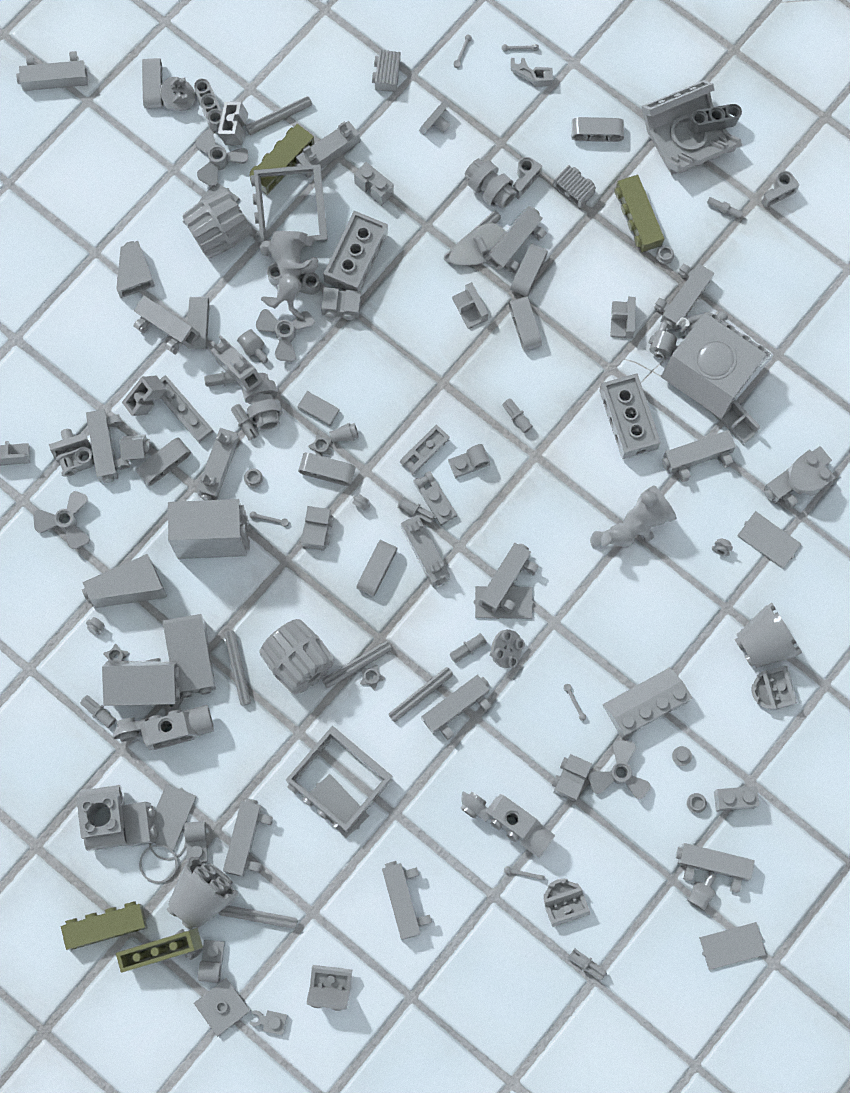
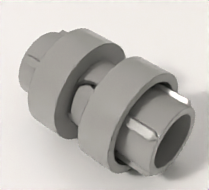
(496, 188)
(263, 408)

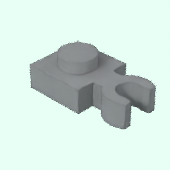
(273, 1021)

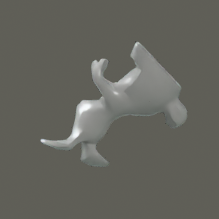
(286, 252)
(650, 511)

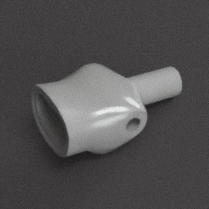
(252, 345)
(702, 892)

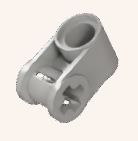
(74, 461)

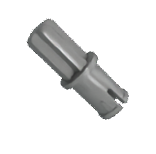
(218, 379)
(517, 415)
(244, 422)
(415, 509)
(467, 648)
(98, 711)
(587, 964)

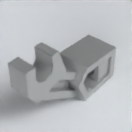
(530, 75)

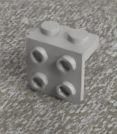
(329, 987)

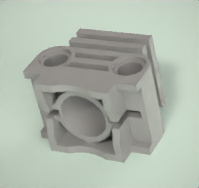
(113, 832)

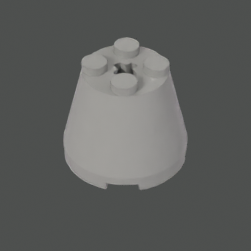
(767, 639)
(200, 893)

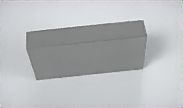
(318, 408)

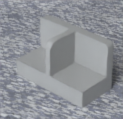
(470, 306)
(623, 318)
(740, 423)
(14, 453)

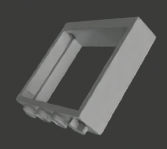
(258, 199)
(310, 800)

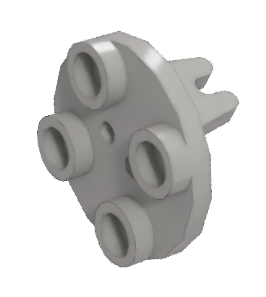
(177, 101)
(501, 654)

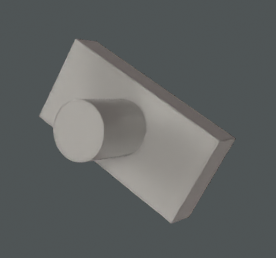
(436, 119)
(69, 443)

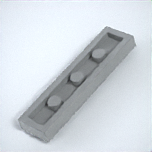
(185, 411)

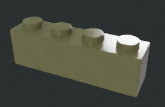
(283, 155)
(639, 213)
(104, 926)
(159, 950)

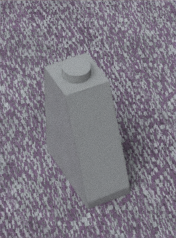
(132, 270)

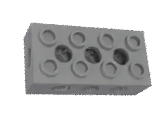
(351, 242)
(637, 406)

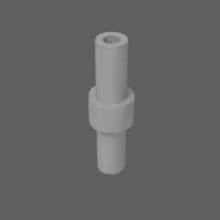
(724, 207)

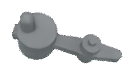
(662, 342)

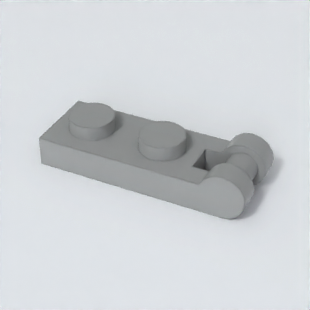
(425, 449)
(435, 499)

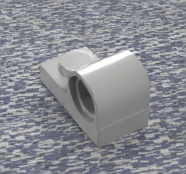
(526, 177)
(780, 190)
(472, 460)
(196, 840)
(211, 962)

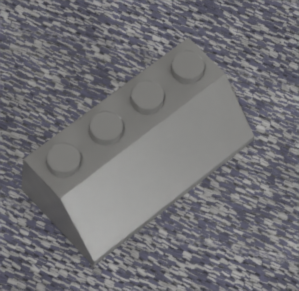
(647, 702)

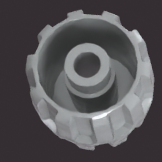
(217, 223)
(296, 656)

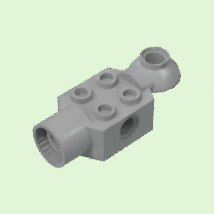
(185, 728)
(526, 830)

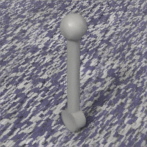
(505, 47)
(457, 63)
(284, 522)
(567, 687)
(508, 870)

